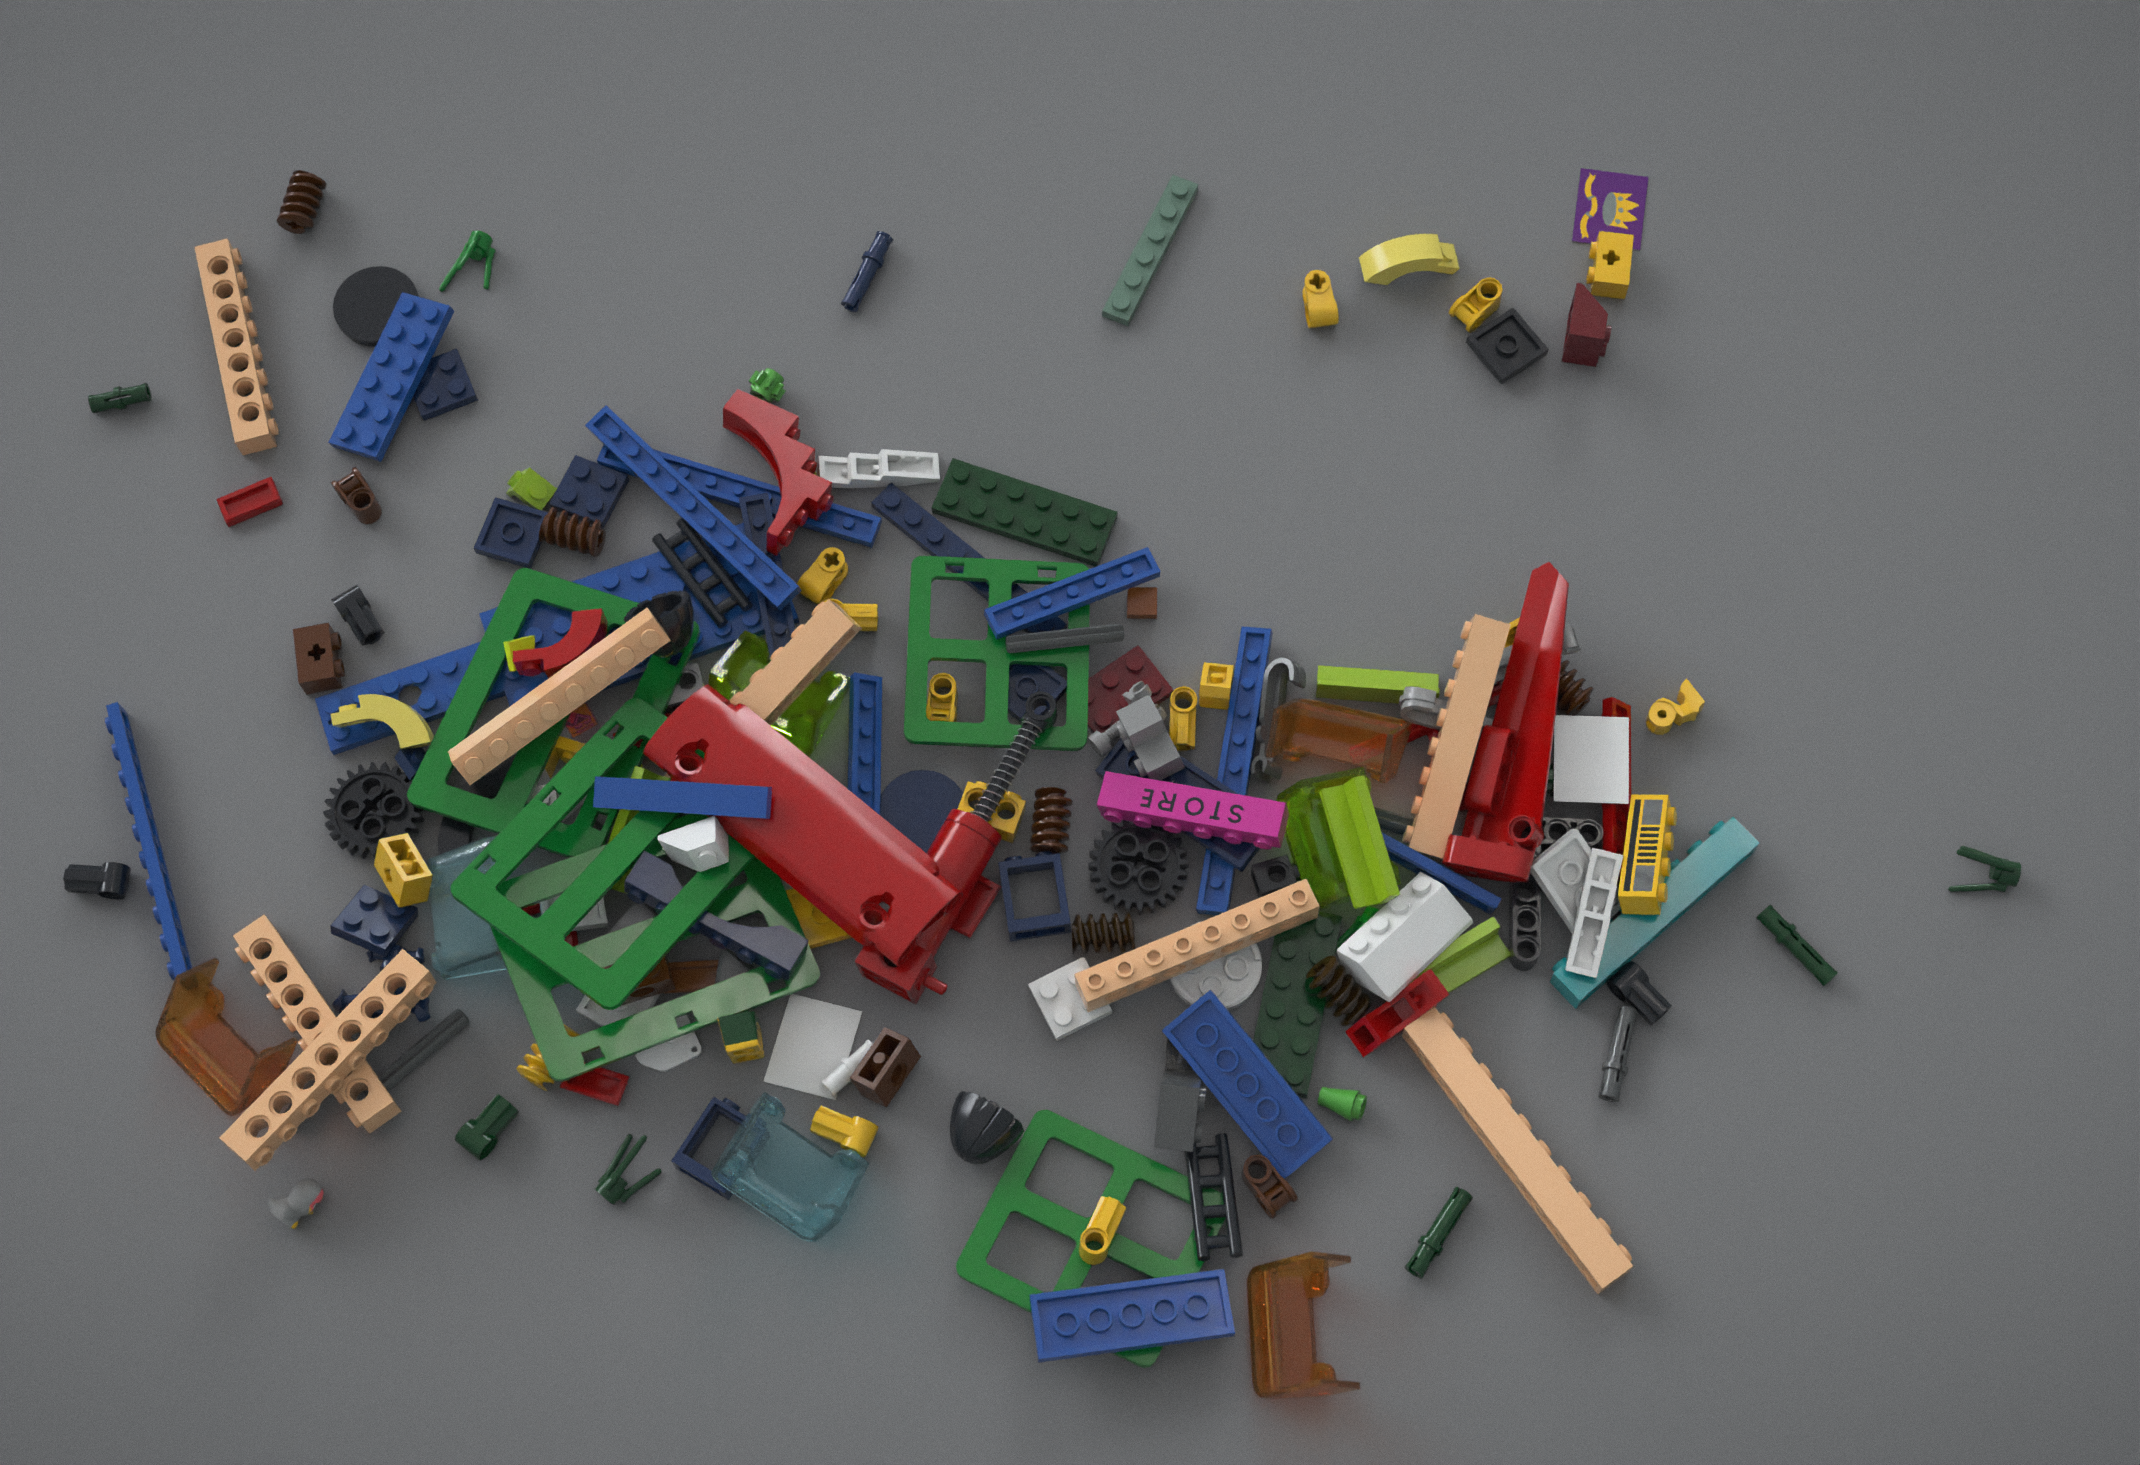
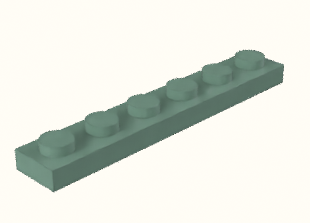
(1150, 250)

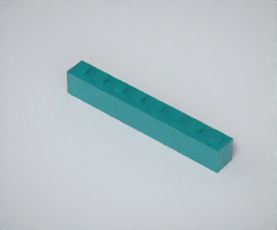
(1688, 883)

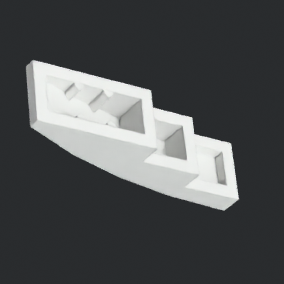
(880, 469)
(1594, 912)

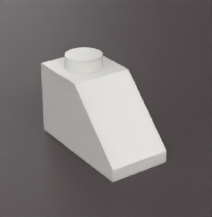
(697, 844)

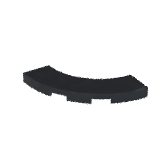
(456, 833)

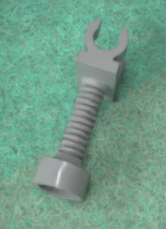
(1101, 741)

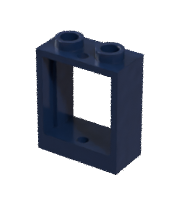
(1040, 925)
(683, 1158)

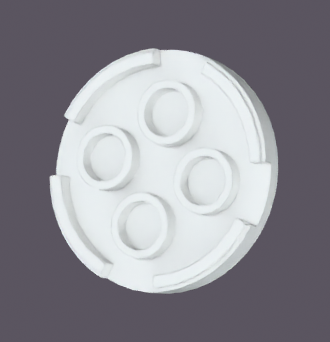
(1229, 977)

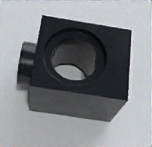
(1261, 871)

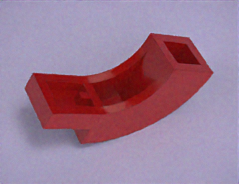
(586, 630)
(1393, 1016)

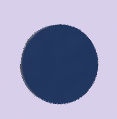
(919, 804)

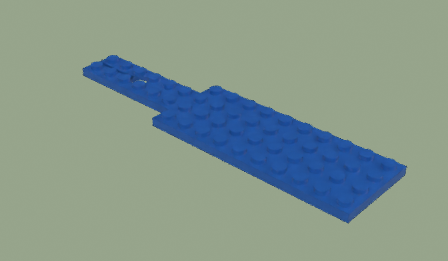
(634, 580)

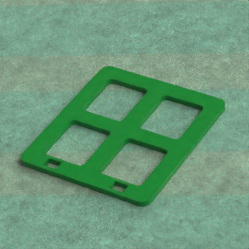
(922, 649)
(1013, 1197)

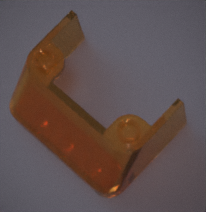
(1340, 735)
(210, 1048)
(1284, 1328)

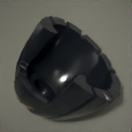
(674, 614)
(981, 1128)

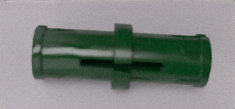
(101, 401)

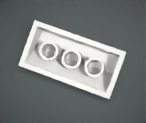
(1404, 937)

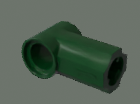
(481, 1134)

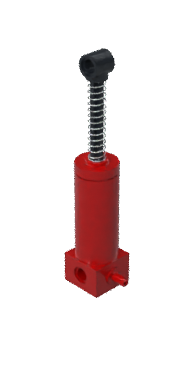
(961, 855)

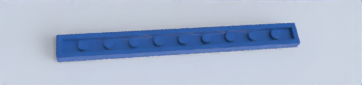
(729, 487)
(693, 508)
(1236, 755)
(146, 832)

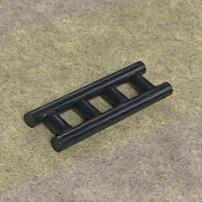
(698, 589)
(1229, 1207)

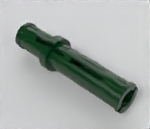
(1796, 945)
(1431, 1243)

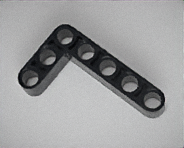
(1531, 907)

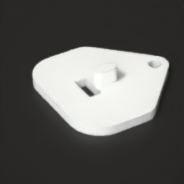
(671, 1053)

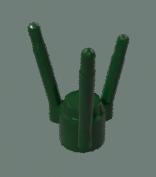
(2002, 871)
(611, 1185)

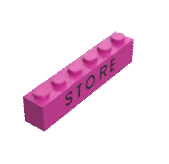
(1193, 810)

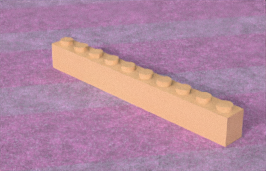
(1517, 1150)

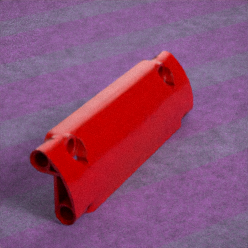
(817, 830)

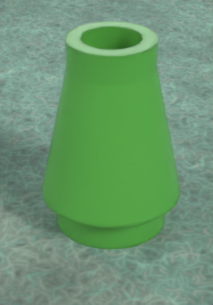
(1344, 1102)

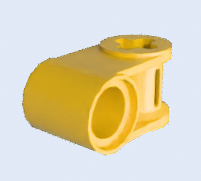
(1319, 300)
(1473, 307)
(821, 580)
(942, 706)

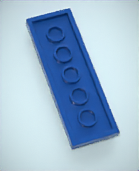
(391, 376)
(1247, 1084)
(1131, 1315)

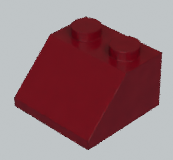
(1586, 329)

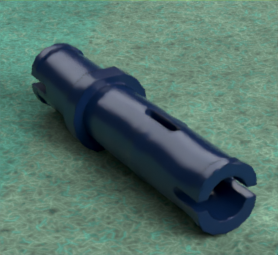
(871, 262)

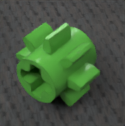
(767, 385)

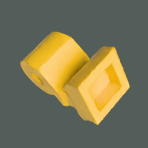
(1665, 712)

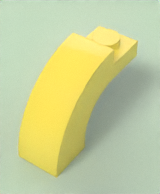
(1407, 255)
(403, 719)

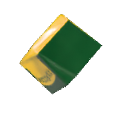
(742, 1036)

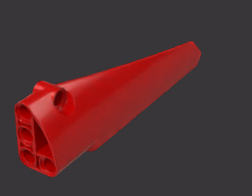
(1515, 751)

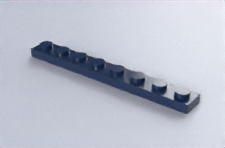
(941, 541)

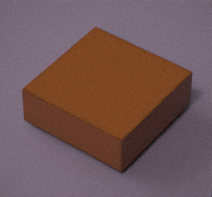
(1142, 603)

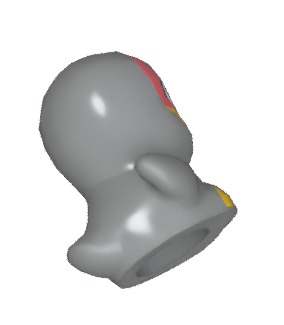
(299, 1203)

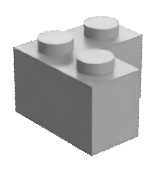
(1146, 734)

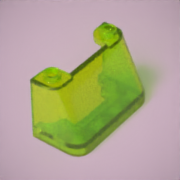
(807, 716)
(1312, 840)

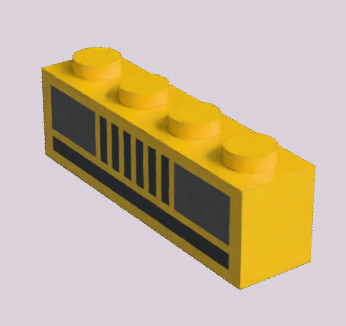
(1646, 854)

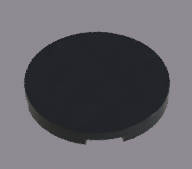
(368, 300)

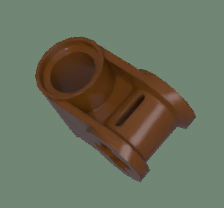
(357, 493)
(1268, 1187)

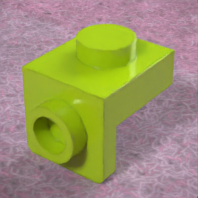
(530, 488)

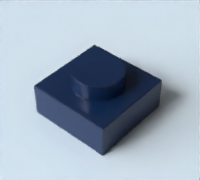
(410, 760)

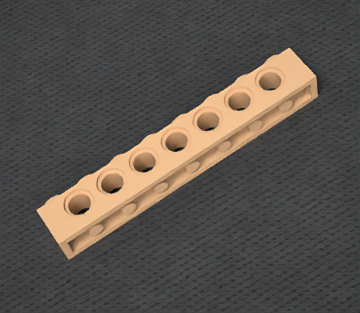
(212, 261)
(263, 937)
(1196, 945)
(311, 1063)

